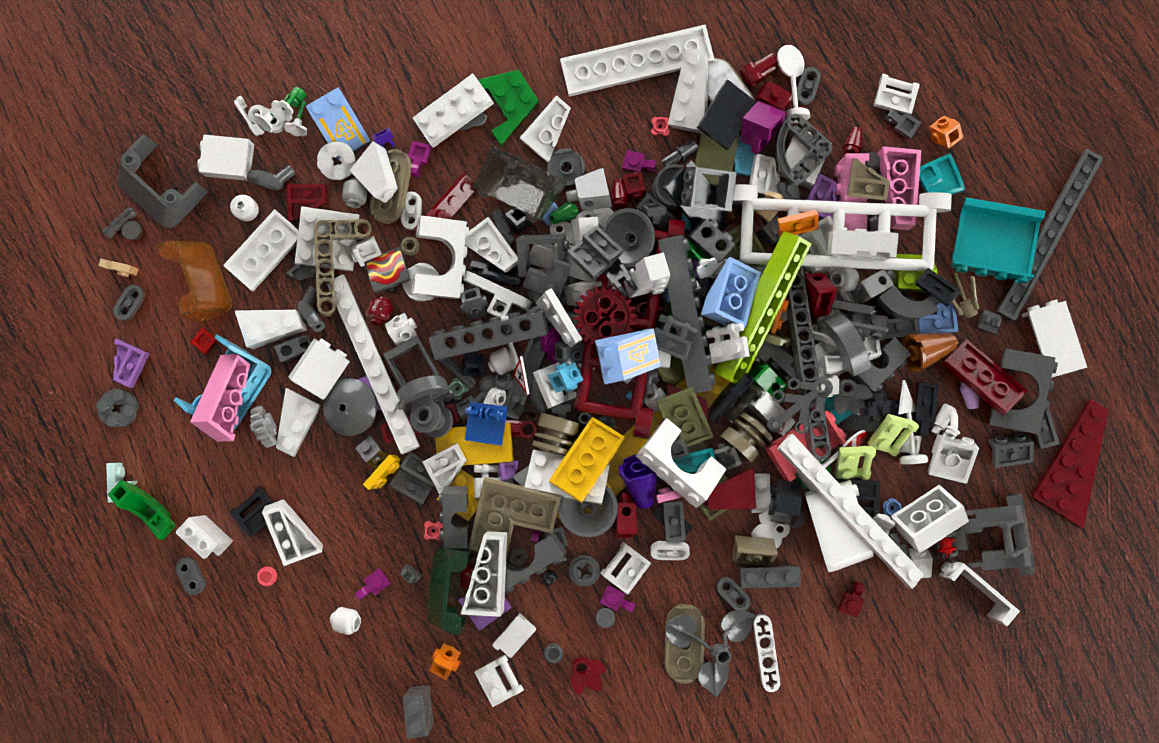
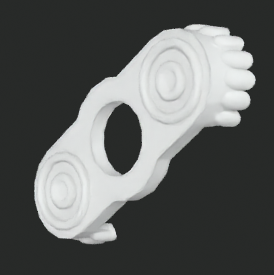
(241, 105)

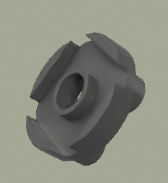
(572, 159)
(128, 410)

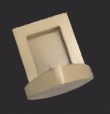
(768, 215)

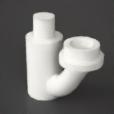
(944, 416)

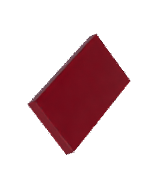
(984, 377)

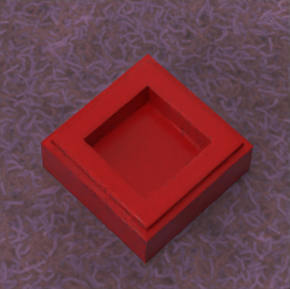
(204, 341)

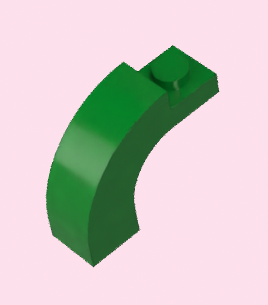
(144, 506)

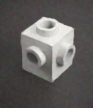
(401, 329)

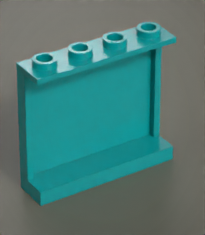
(996, 240)

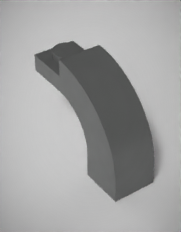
(902, 308)
(848, 341)

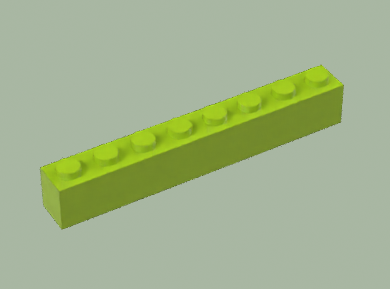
(767, 301)

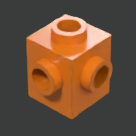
(946, 132)
(445, 661)

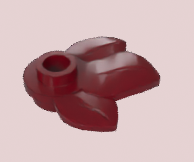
(588, 677)

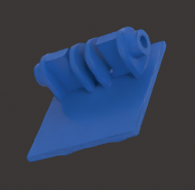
(485, 423)

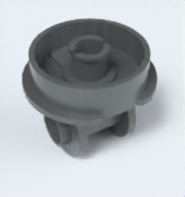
(426, 403)

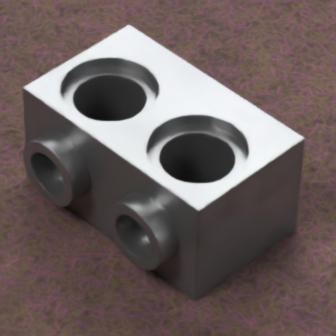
(708, 243)

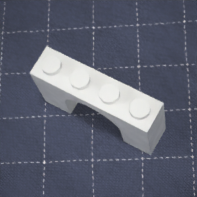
(453, 235)
(657, 456)

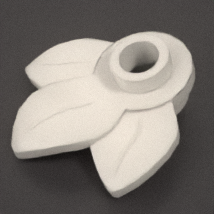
(768, 529)

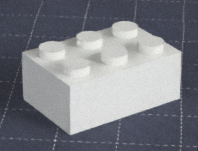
(929, 518)

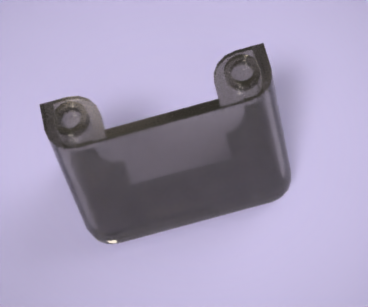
(518, 183)

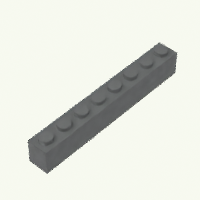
(685, 309)

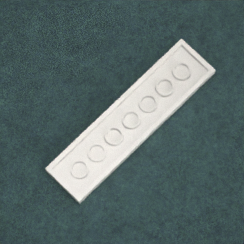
(632, 60)

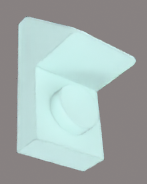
(115, 473)

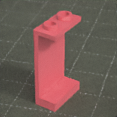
(785, 468)

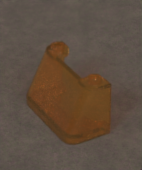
(204, 278)

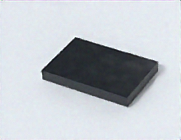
(725, 114)

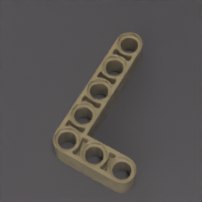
(327, 239)

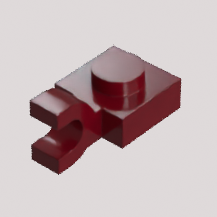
(851, 602)

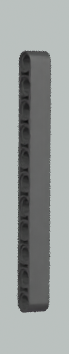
(811, 366)

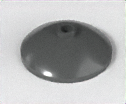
(623, 226)
(359, 407)
(591, 524)

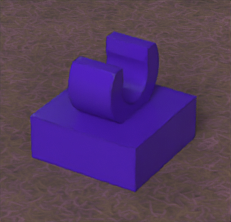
(383, 137)

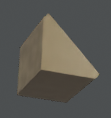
(753, 551)

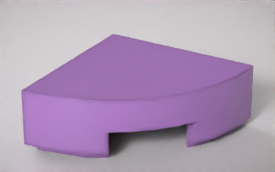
(507, 470)

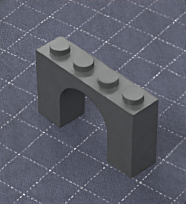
(1040, 369)

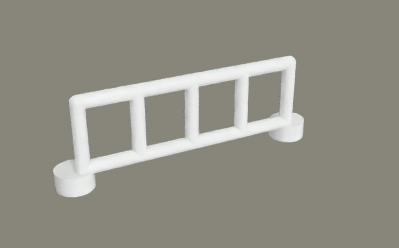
(928, 207)

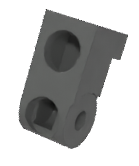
(292, 349)

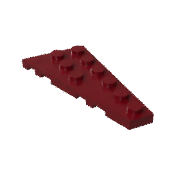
(1071, 473)

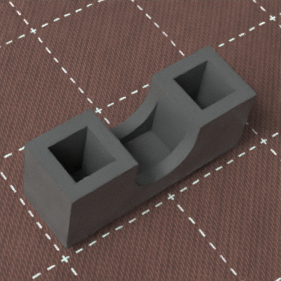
(892, 357)
(454, 533)
(769, 576)

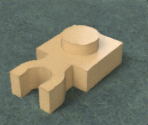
(122, 269)

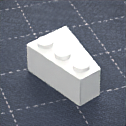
(862, 244)
(650, 276)
(269, 326)
(290, 533)

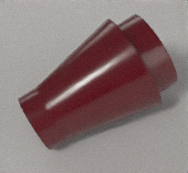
(853, 144)
(618, 195)

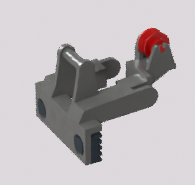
(1004, 517)

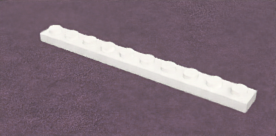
(373, 366)
(850, 511)

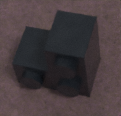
(786, 502)

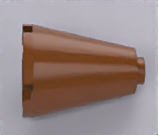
(928, 348)

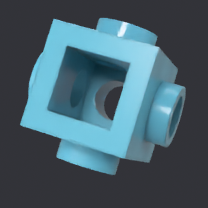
(569, 377)

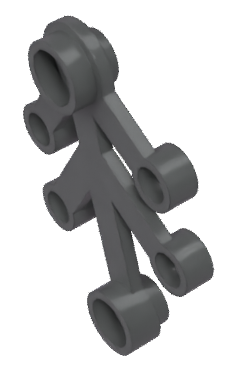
(801, 403)

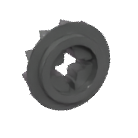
(587, 579)

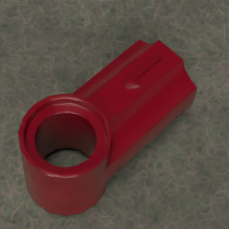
(755, 72)
(517, 428)

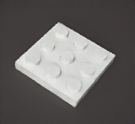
(306, 241)

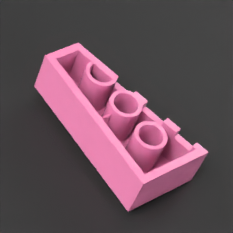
(903, 171)
(842, 172)
(222, 396)

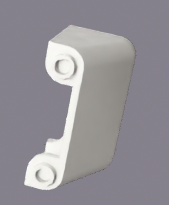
(837, 539)

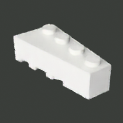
(691, 92)
(487, 584)

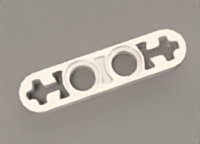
(493, 289)
(762, 653)

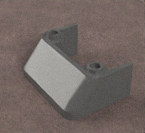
(165, 209)

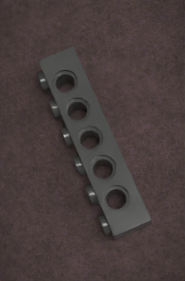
(442, 348)

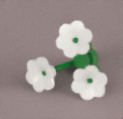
(283, 111)
(707, 266)

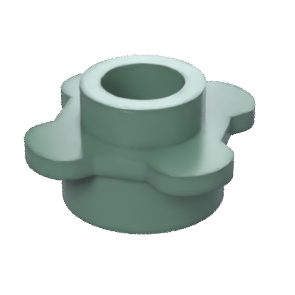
(462, 388)

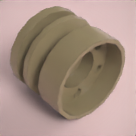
(555, 434)
(747, 436)

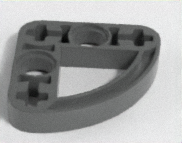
(812, 146)

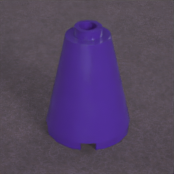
(639, 481)

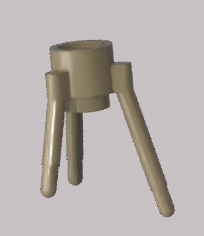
(967, 307)

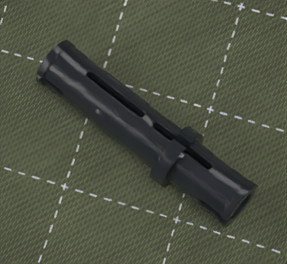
(736, 391)

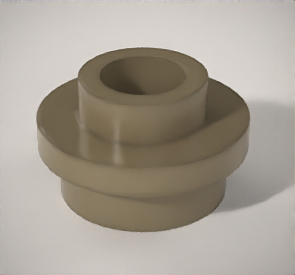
(410, 240)

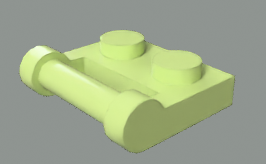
(889, 430)
(848, 462)

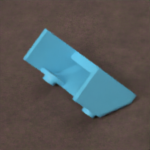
(257, 377)

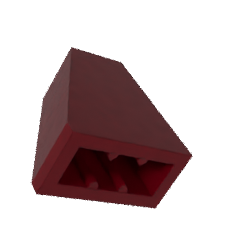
(734, 493)

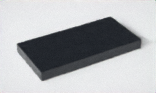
(704, 194)

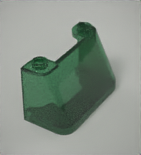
(438, 612)

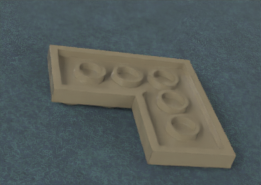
(507, 505)

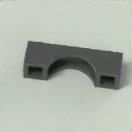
(546, 551)

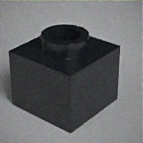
(516, 220)
(472, 364)

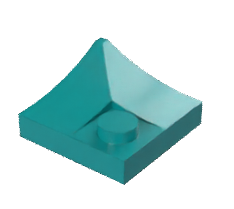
(941, 176)

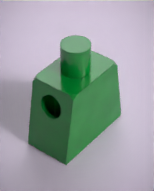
(767, 380)

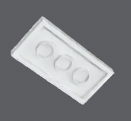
(453, 110)
(263, 250)
(544, 465)

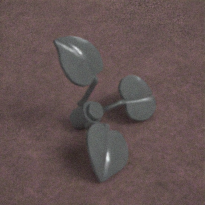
(715, 673)

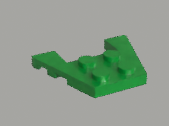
(513, 98)

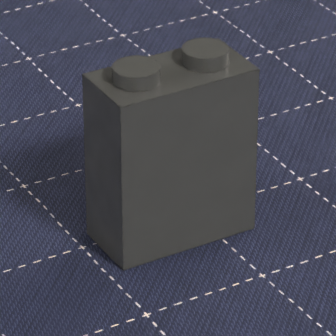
(418, 711)

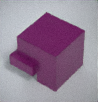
(760, 125)

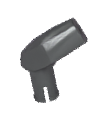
(269, 180)
(308, 312)
(536, 396)

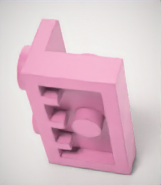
(666, 494)

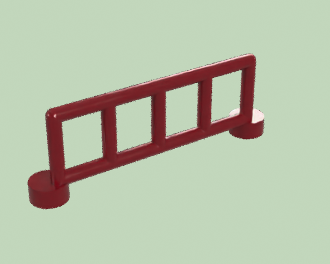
(637, 413)

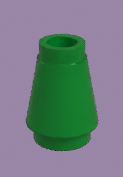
(564, 213)

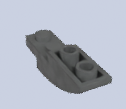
(778, 359)

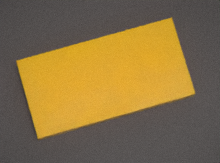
(475, 451)
(586, 459)

